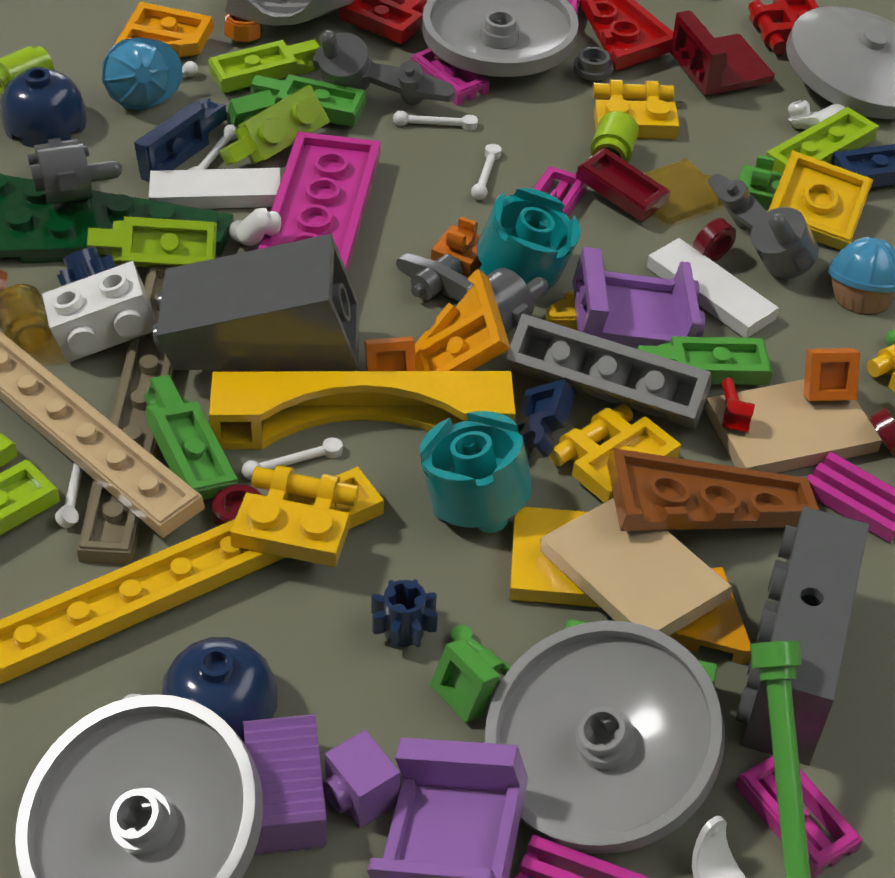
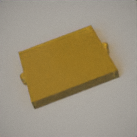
(688, 189)

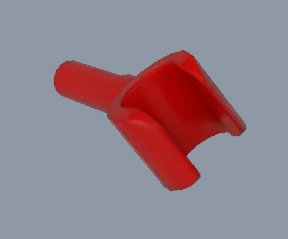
(737, 413)

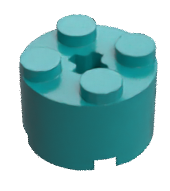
(528, 236)
(476, 470)

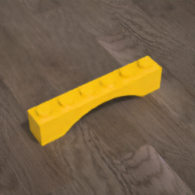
(266, 406)

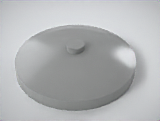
(501, 35)
(846, 58)
(611, 735)
(142, 795)

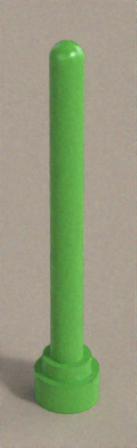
(777, 667)

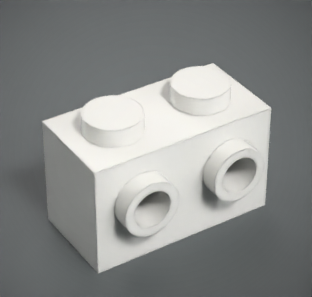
(99, 311)

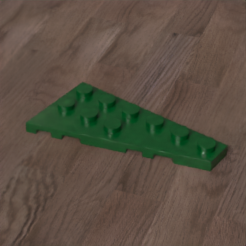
(51, 232)

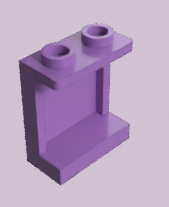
(635, 307)
(454, 811)

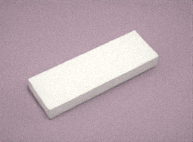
(216, 187)
(719, 290)

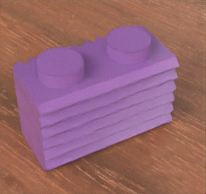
(290, 782)

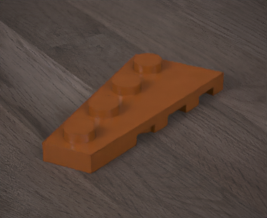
(692, 494)

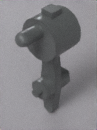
(346, 62)
(63, 170)
(777, 235)
(446, 278)

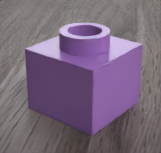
(361, 779)

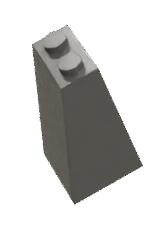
(261, 311)

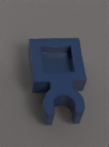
(543, 412)

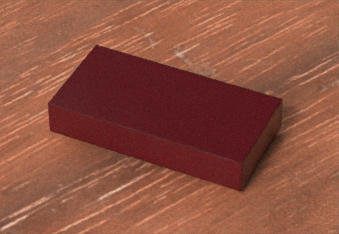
(623, 184)

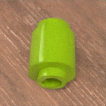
(21, 61)
(617, 133)

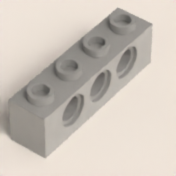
(609, 371)

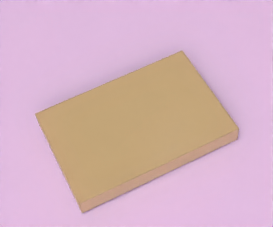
(792, 431)
(635, 573)

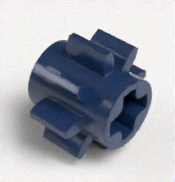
(84, 264)
(404, 613)

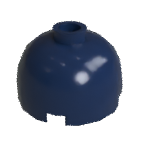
(42, 107)
(226, 679)

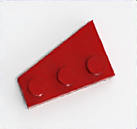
(627, 31)

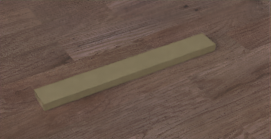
(109, 527)

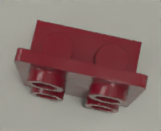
(717, 62)

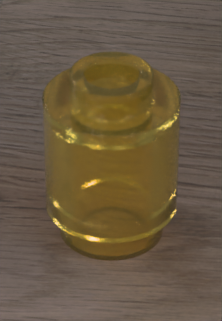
(24, 317)

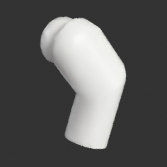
(802, 118)
(254, 226)

